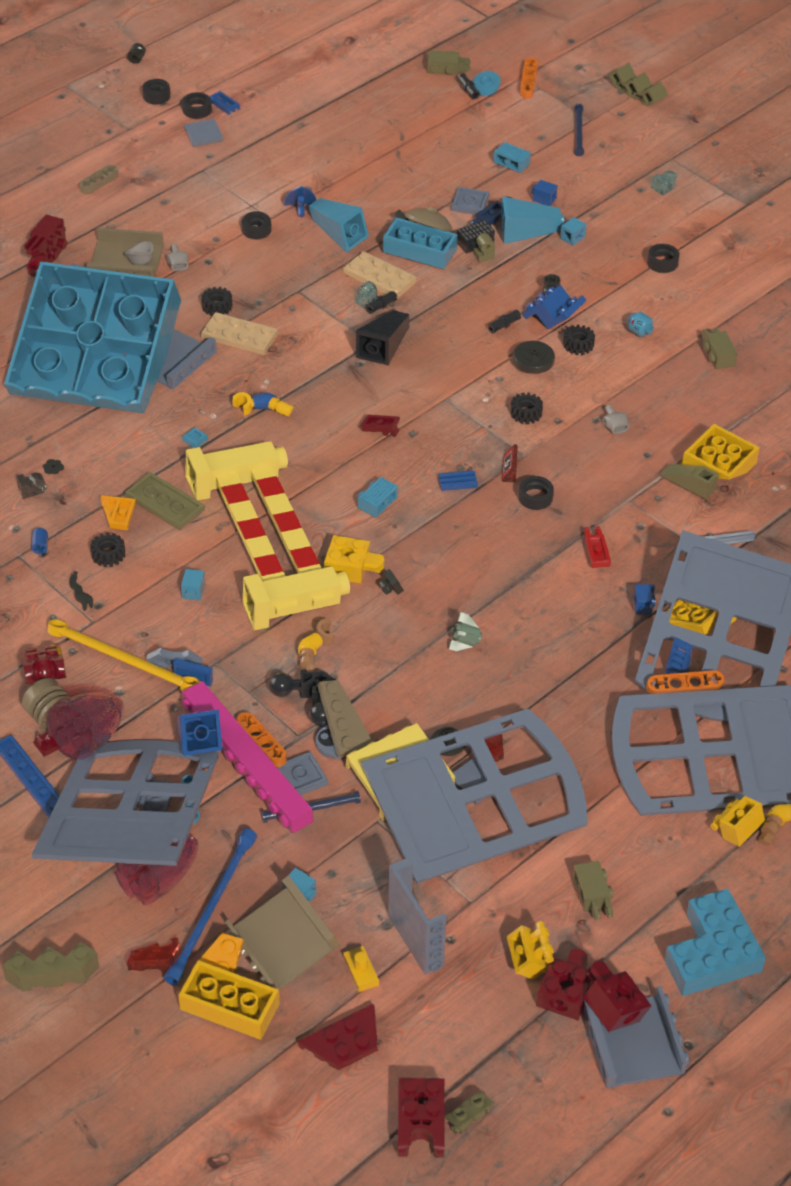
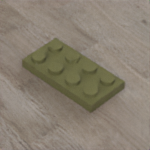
(165, 501)

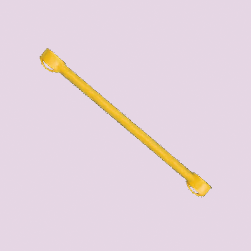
(60, 628)

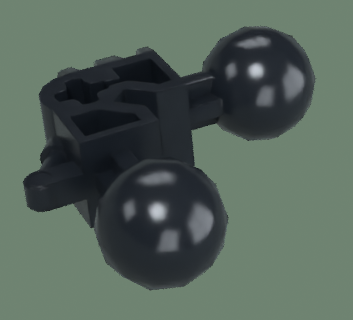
(282, 685)

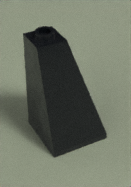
(382, 337)

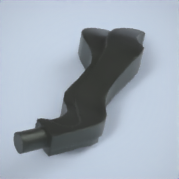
(81, 597)

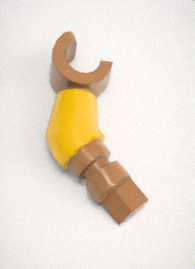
(310, 644)
(775, 817)

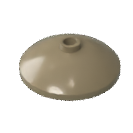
(429, 217)

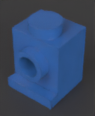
(644, 598)

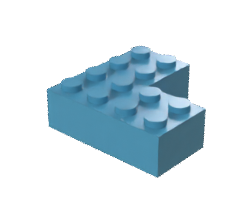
(721, 951)

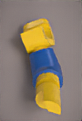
(261, 401)

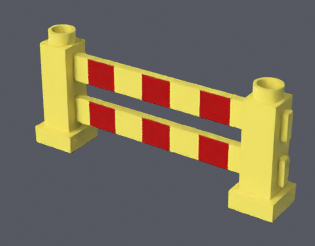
(269, 591)

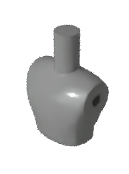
(177, 259)
(615, 421)

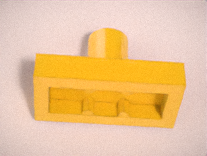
(361, 969)

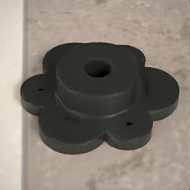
(53, 466)

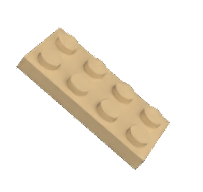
(382, 274)
(240, 333)

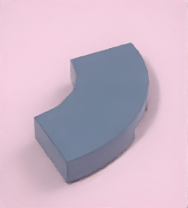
(166, 658)

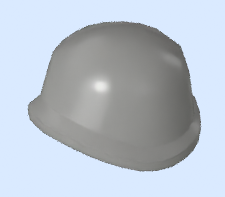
(141, 253)

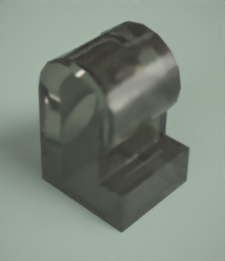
(31, 485)

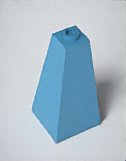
(528, 220)
(340, 222)

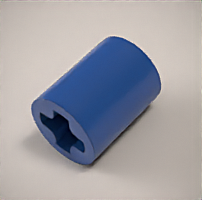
(39, 541)

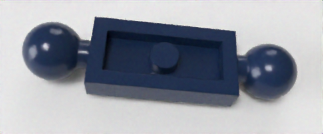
(490, 214)

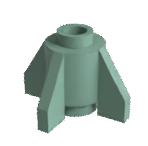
(466, 633)

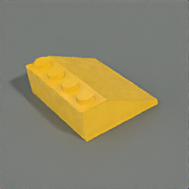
(694, 617)

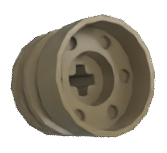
(42, 698)

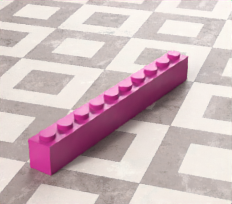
(252, 762)

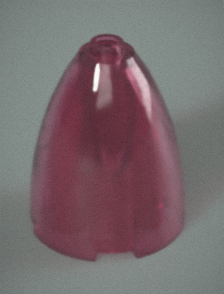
(84, 723)
(154, 881)

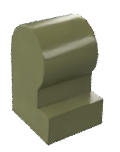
(485, 248)

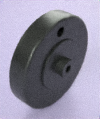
(533, 357)

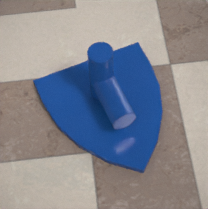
(300, 196)

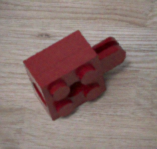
(565, 985)
(615, 997)

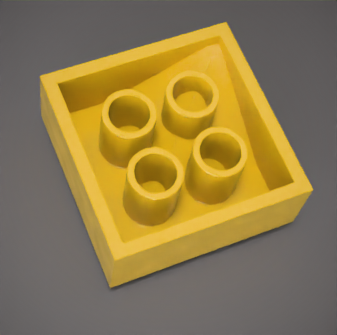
(722, 453)

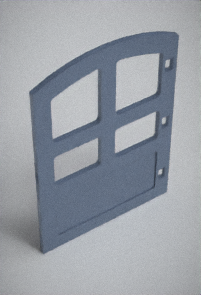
(735, 586)
(760, 743)
(431, 813)
(123, 833)

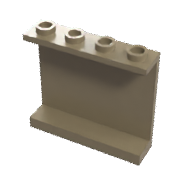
(115, 242)
(284, 937)

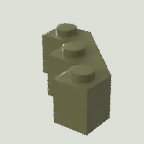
(637, 86)
(51, 968)

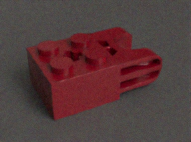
(45, 242)
(43, 664)
(421, 1114)

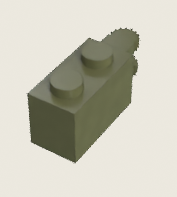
(447, 63)
(719, 348)
(593, 888)

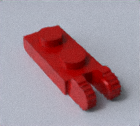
(597, 548)

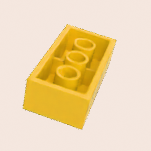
(229, 999)

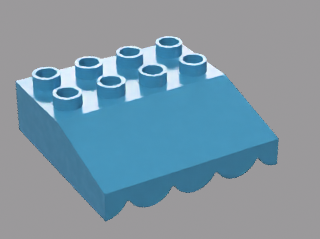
(82, 326)

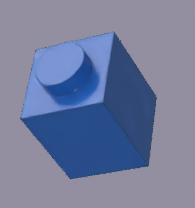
(544, 193)

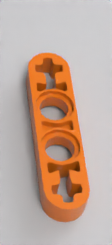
(528, 78)
(684, 679)
(265, 737)

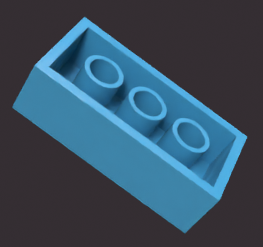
(420, 243)

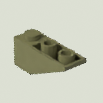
(693, 478)

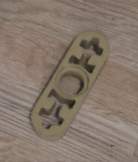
(90, 183)

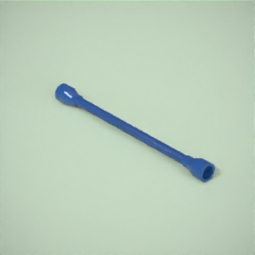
(176, 973)

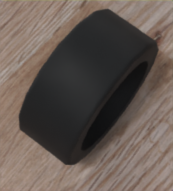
(197, 112)
(663, 266)
(532, 502)

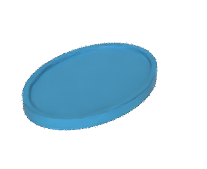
(487, 82)

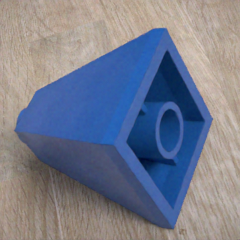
(199, 732)

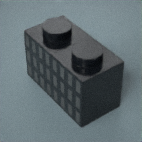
(468, 235)

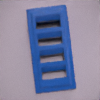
(679, 660)

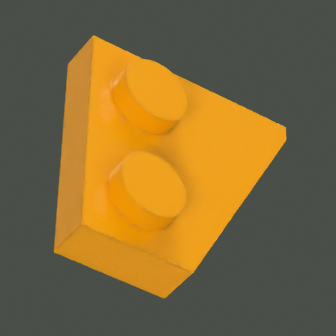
(118, 511)
(224, 953)

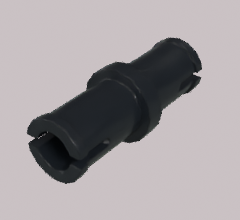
(468, 86)
(381, 302)
(504, 321)

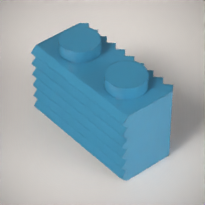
(512, 157)
(377, 496)

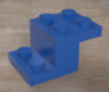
(553, 306)

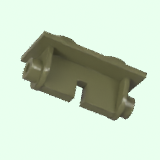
(470, 1110)

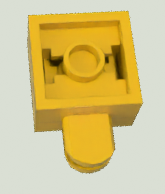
(353, 558)

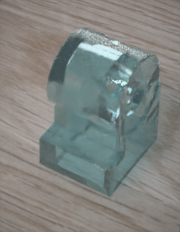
(664, 183)
(366, 293)

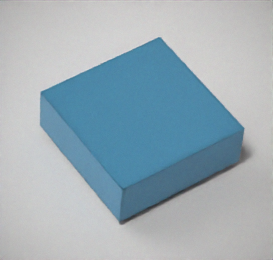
(195, 438)

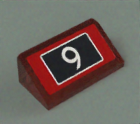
(510, 464)

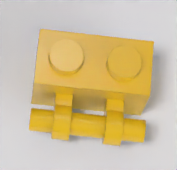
(739, 820)
(531, 950)

